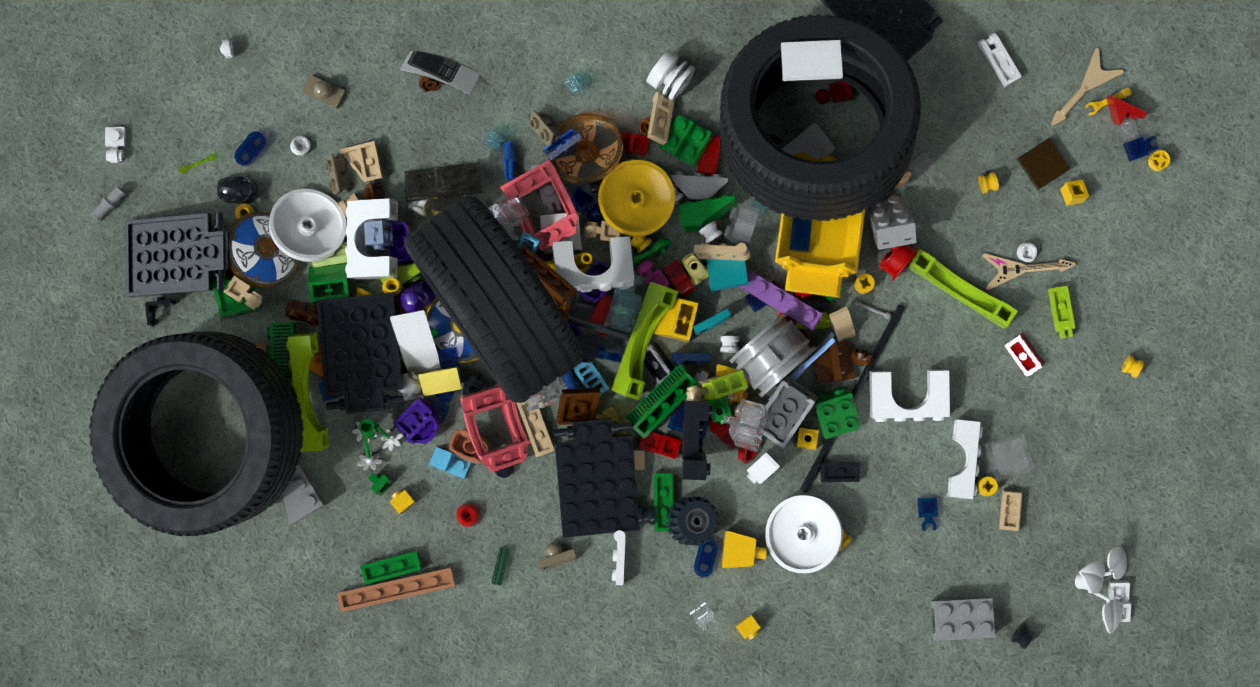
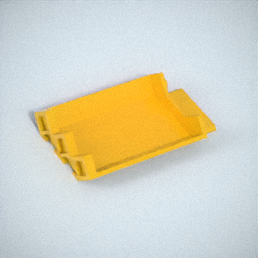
(831, 253)

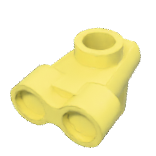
(697, 271)

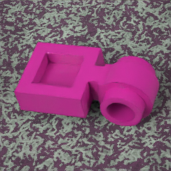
(645, 268)

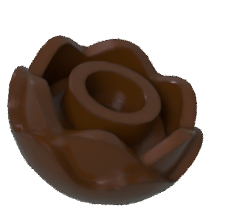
(429, 84)
(861, 357)

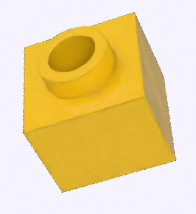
(1074, 192)
(801, 443)
(402, 501)
(748, 627)

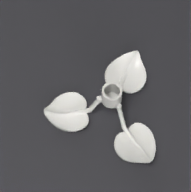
(1092, 578)

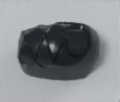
(237, 190)

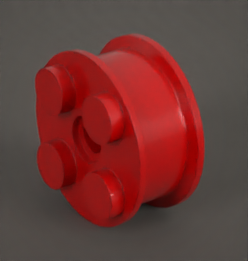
(897, 260)

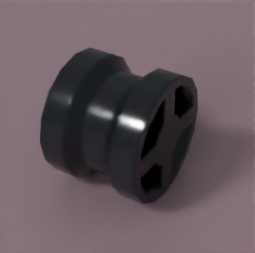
(646, 515)
(1022, 636)

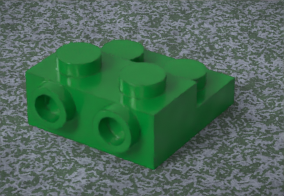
(686, 141)

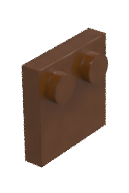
(577, 405)

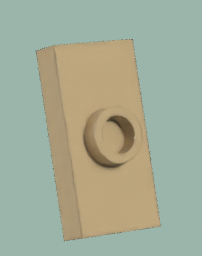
(1010, 510)

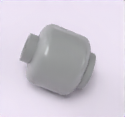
(411, 386)

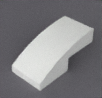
(1120, 591)

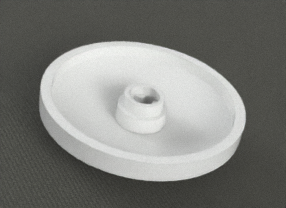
(307, 225)
(804, 534)

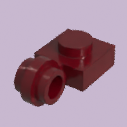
(838, 91)

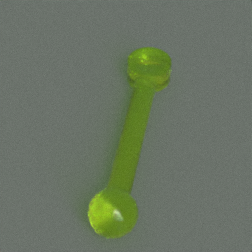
(183, 170)

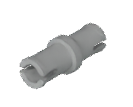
(107, 203)

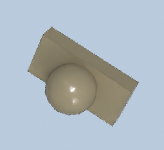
(324, 91)
(556, 556)

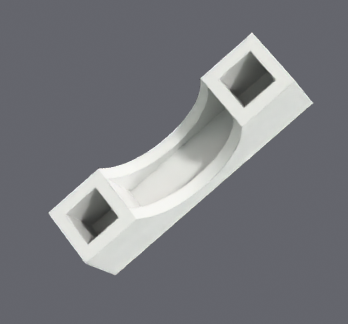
(967, 435)

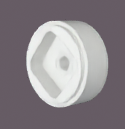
(227, 48)
(300, 145)
(1027, 252)

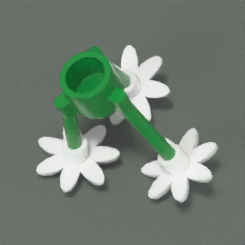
(368, 430)

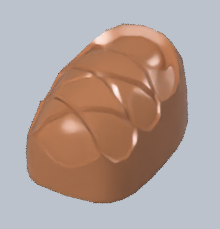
(462, 446)

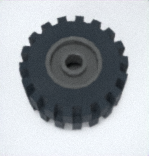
(692, 521)

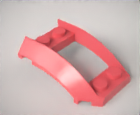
(532, 180)
(487, 400)

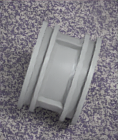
(772, 354)

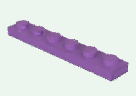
(782, 301)

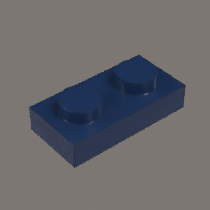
(699, 358)

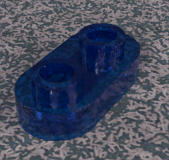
(249, 148)
(705, 558)

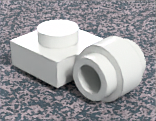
(115, 138)

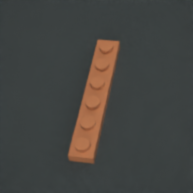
(396, 589)

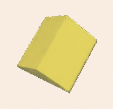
(440, 380)

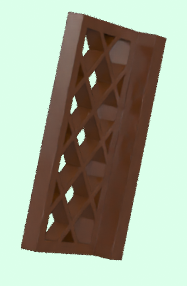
(556, 285)

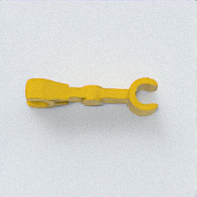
(1098, 105)

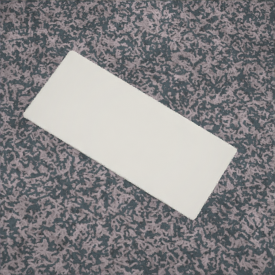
(415, 342)

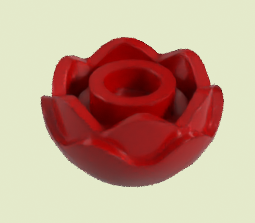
(474, 516)

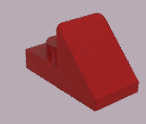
(1120, 109)

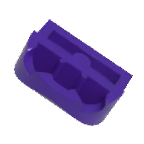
(418, 422)

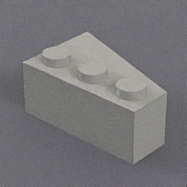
(301, 496)

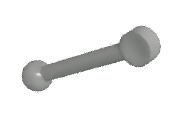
(887, 315)

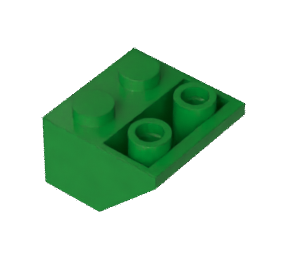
(328, 282)

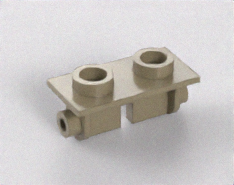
(541, 124)
(336, 181)

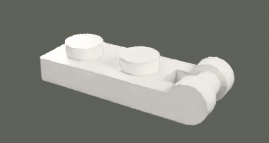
(1000, 60)
(619, 556)

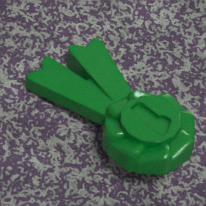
(658, 247)

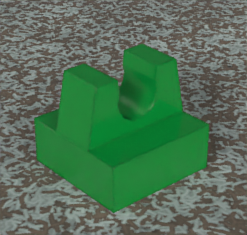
(381, 483)

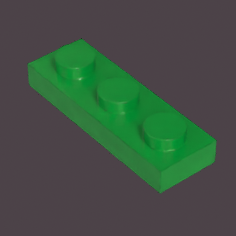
(662, 500)
(390, 567)

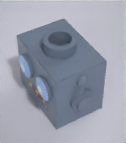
(378, 234)

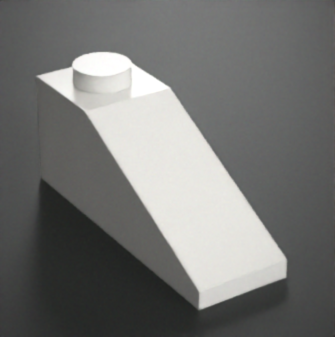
(762, 469)

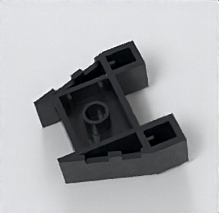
(694, 458)

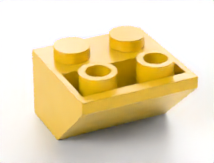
(678, 322)

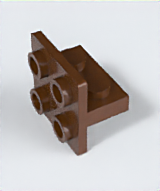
(835, 364)

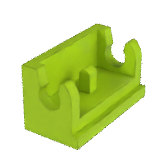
(725, 385)

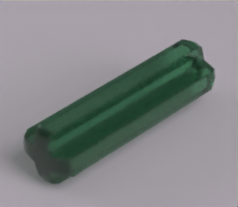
(500, 566)

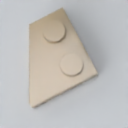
(365, 160)

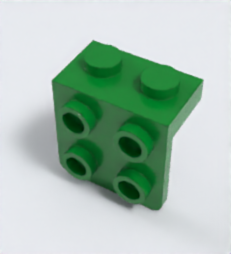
(836, 412)

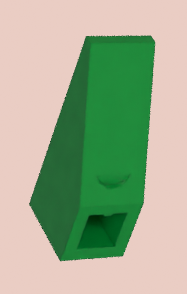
(699, 214)

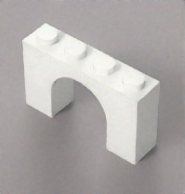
(359, 263)
(618, 275)
(934, 405)

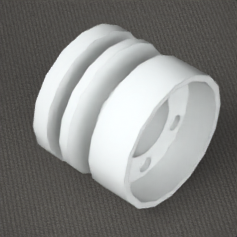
(670, 75)

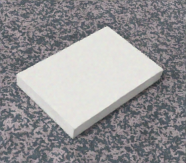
(811, 60)

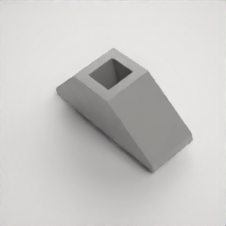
(698, 186)

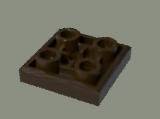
(1043, 164)

